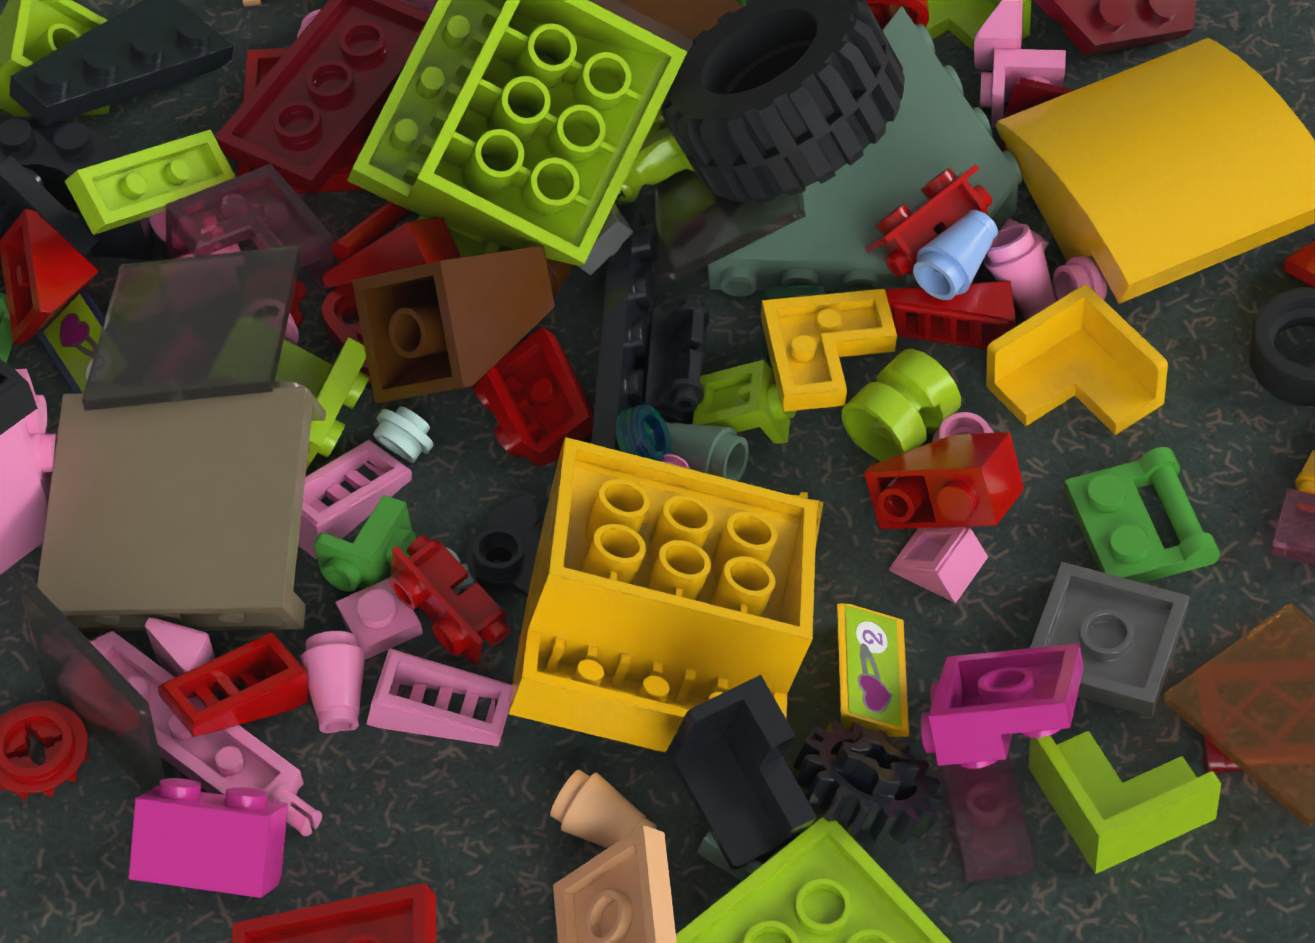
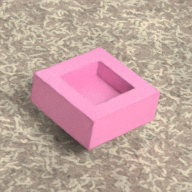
(378, 618)

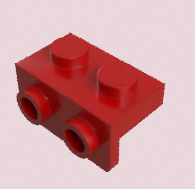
(536, 399)

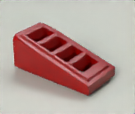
(402, 248)
(965, 320)
(260, 659)

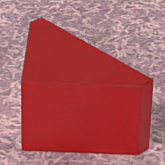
(39, 274)

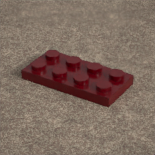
(324, 91)

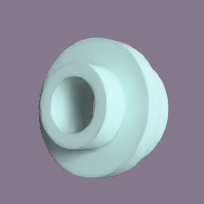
(403, 433)

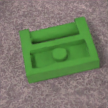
(1121, 528)

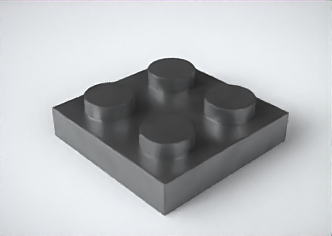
(1122, 631)

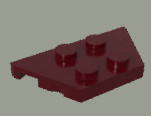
(1121, 24)

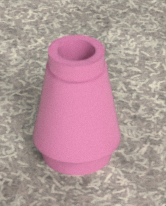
(1020, 258)
(334, 679)

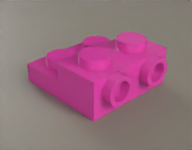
(996, 695)

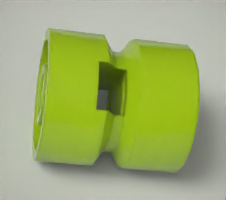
(902, 407)

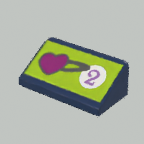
(73, 339)

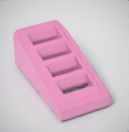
(348, 508)
(413, 716)

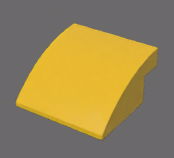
(1166, 167)
(659, 595)

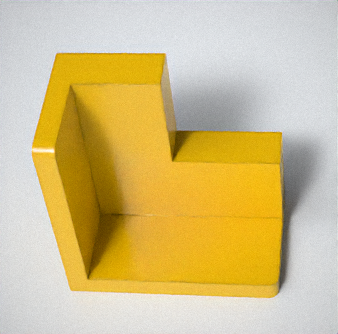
(1081, 352)

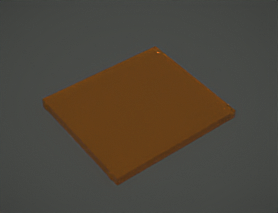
(1261, 707)

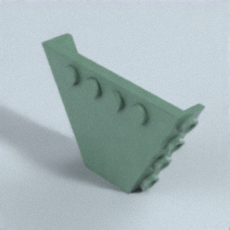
(927, 136)

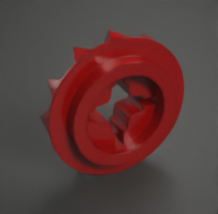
(54, 727)

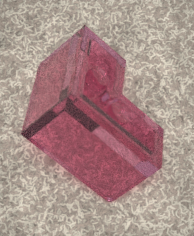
(253, 207)

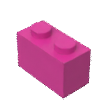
(208, 838)

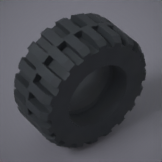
(783, 96)

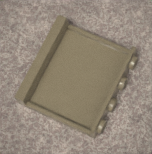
(179, 512)

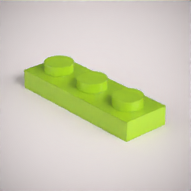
(147, 180)

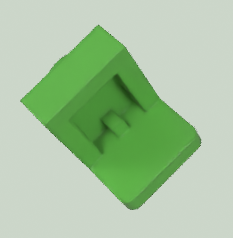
(369, 556)

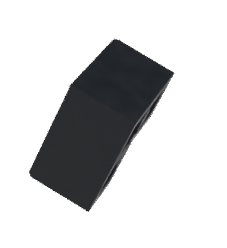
(737, 774)

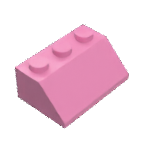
(25, 482)

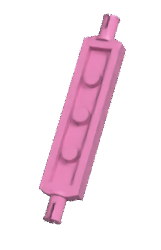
(217, 758)

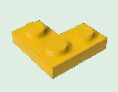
(812, 333)

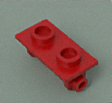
(946, 201)
(427, 583)

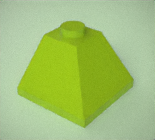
(33, 31)

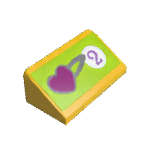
(872, 670)

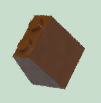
(449, 319)

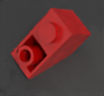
(947, 483)

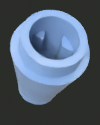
(953, 258)

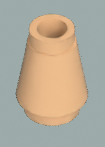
(596, 810)

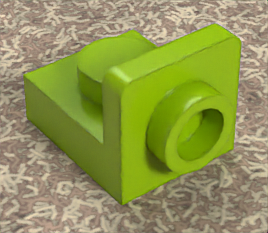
(744, 400)

